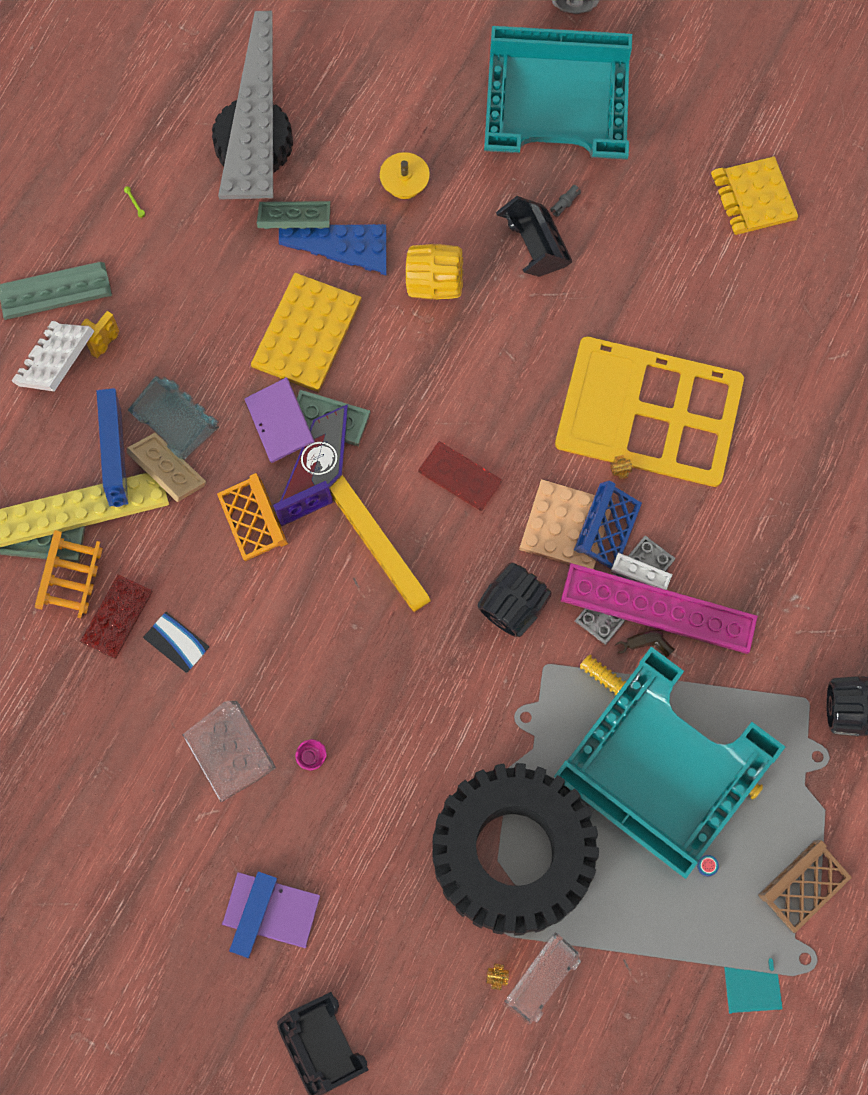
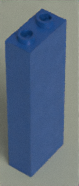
(112, 447)

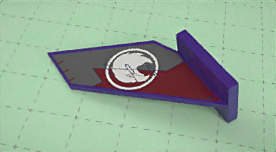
(315, 469)

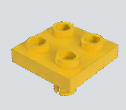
(104, 333)

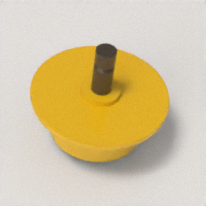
(404, 175)

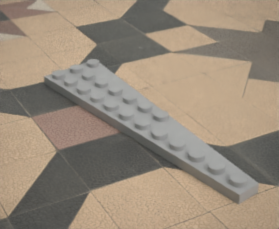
(250, 146)

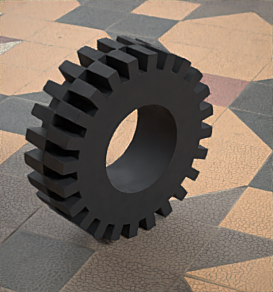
(526, 794)

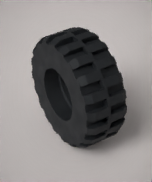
(281, 134)

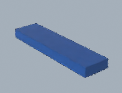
(253, 914)

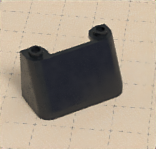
(320, 1046)

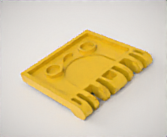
(756, 194)

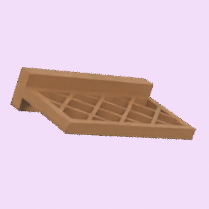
(792, 872)

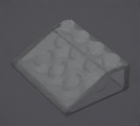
(228, 750)

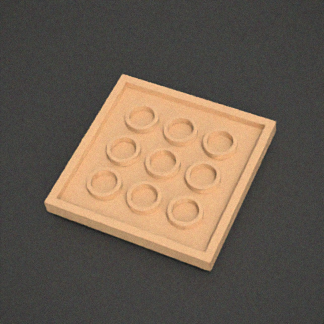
(557, 523)

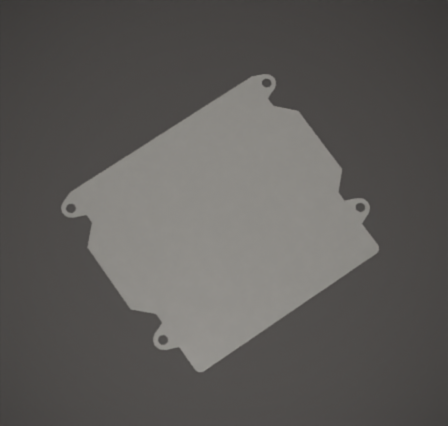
(637, 898)

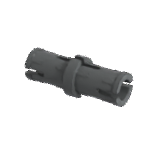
(565, 200)

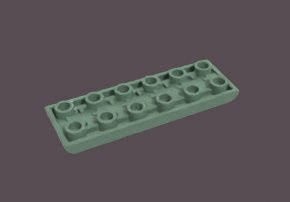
(54, 290)

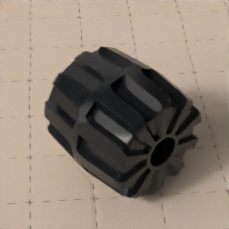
(514, 600)
(848, 705)

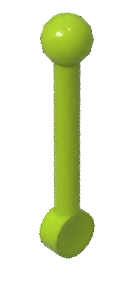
(141, 213)

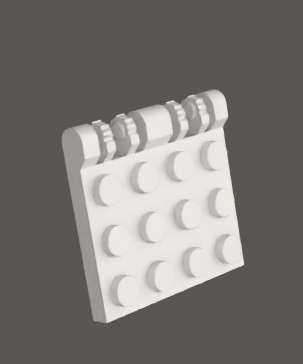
(54, 357)

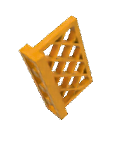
(268, 514)

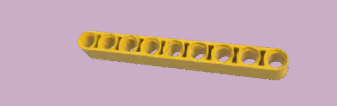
(379, 544)

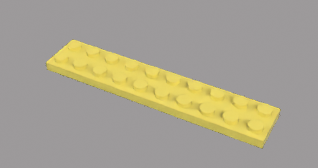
(76, 510)

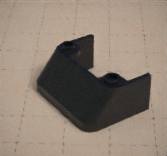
(539, 234)

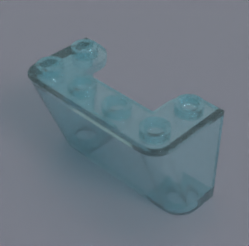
(173, 416)

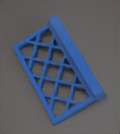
(597, 515)

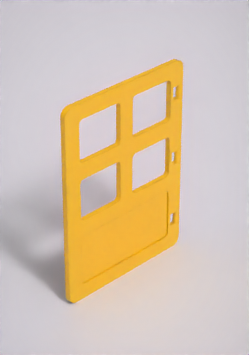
(606, 399)

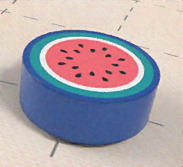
(708, 865)

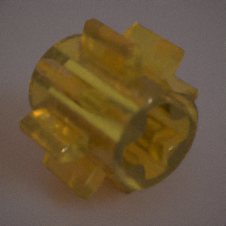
(621, 467)
(497, 976)

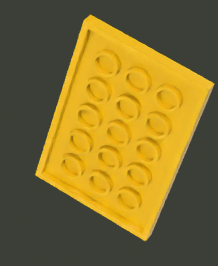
(306, 332)

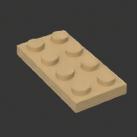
(165, 467)

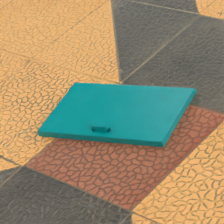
(752, 990)

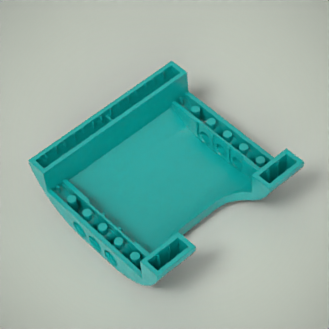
(558, 90)
(660, 773)

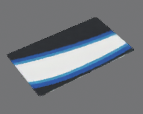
(176, 642)

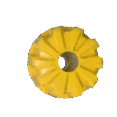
(434, 271)

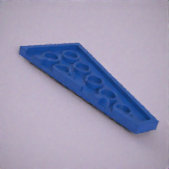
(342, 243)

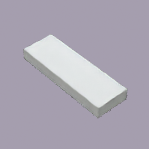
(640, 572)

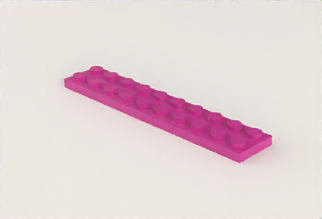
(659, 608)

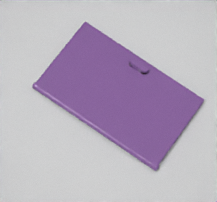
(282, 419)
(287, 914)

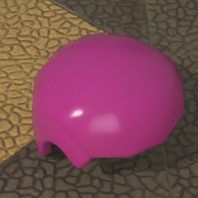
(310, 754)

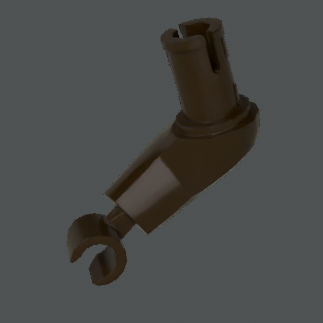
(648, 638)

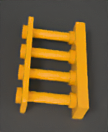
(55, 561)

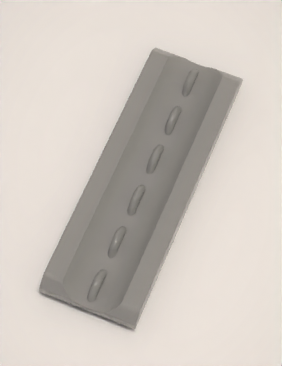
(605, 626)

